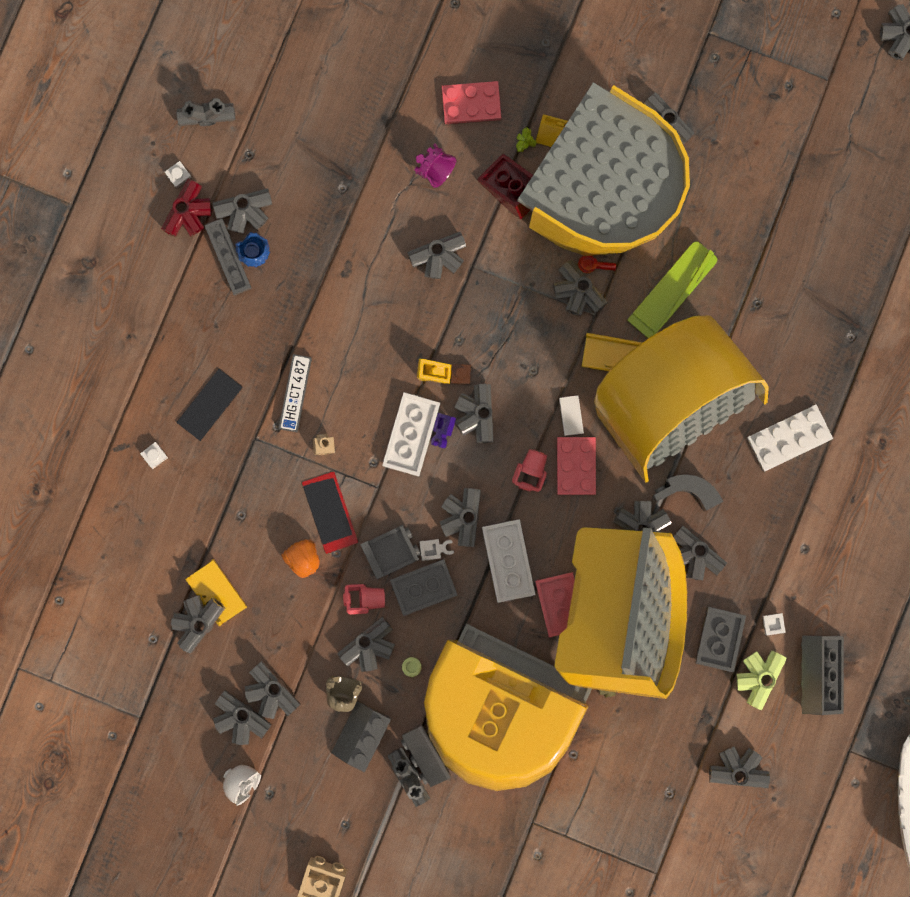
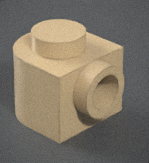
(323, 445)

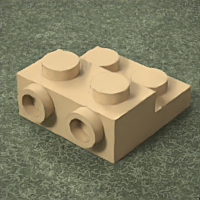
(322, 878)

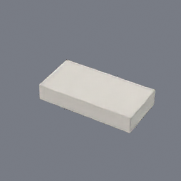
(571, 415)

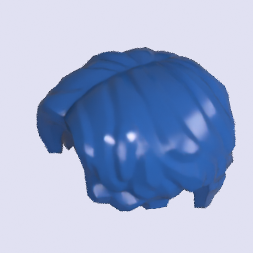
(253, 250)

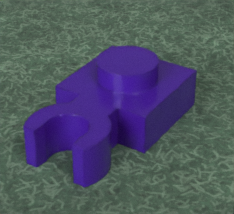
(443, 427)

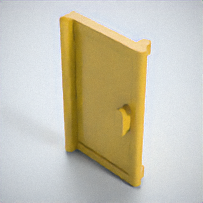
(606, 351)
(212, 583)

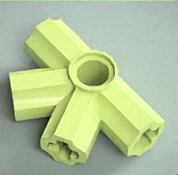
(758, 669)

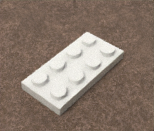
(411, 434)
(789, 438)
(508, 561)

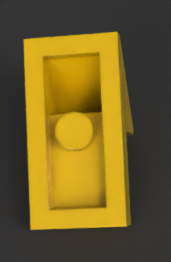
(434, 371)

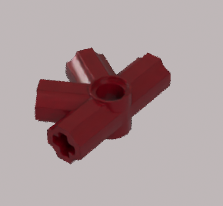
(189, 217)

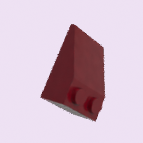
(506, 183)

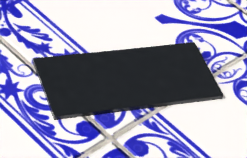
(209, 405)

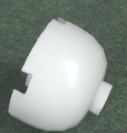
(239, 782)

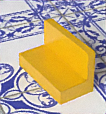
(549, 130)

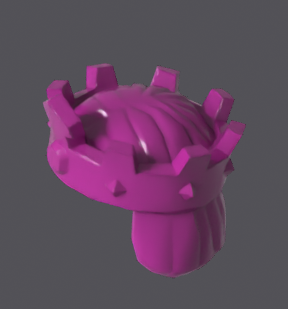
(435, 165)

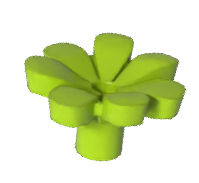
(525, 140)

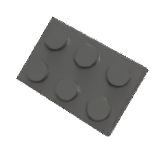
(423, 587)
(720, 639)

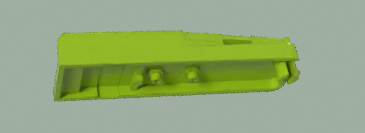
(673, 289)

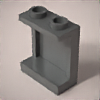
(390, 551)

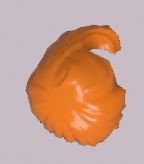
(302, 558)

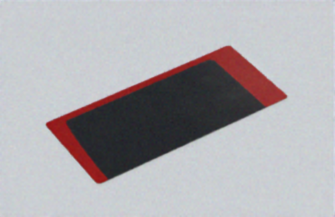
(330, 512)

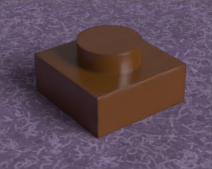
(461, 374)

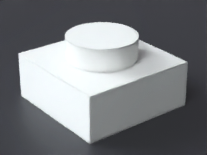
(178, 174)
(154, 455)
(773, 624)

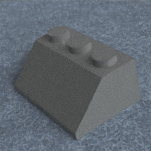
(361, 736)
(425, 756)

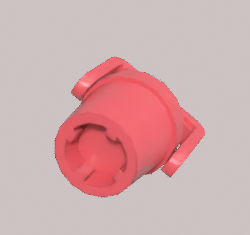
(533, 465)
(368, 597)

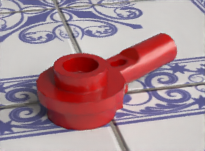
(588, 264)

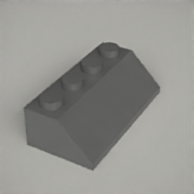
(822, 675)

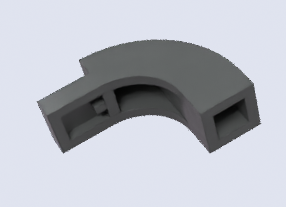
(698, 487)

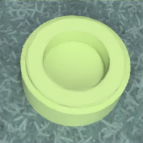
(411, 667)

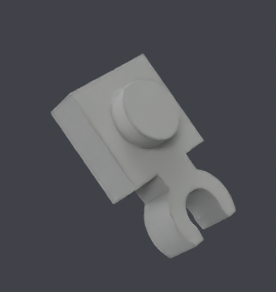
(431, 549)

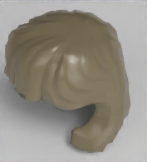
(342, 693)

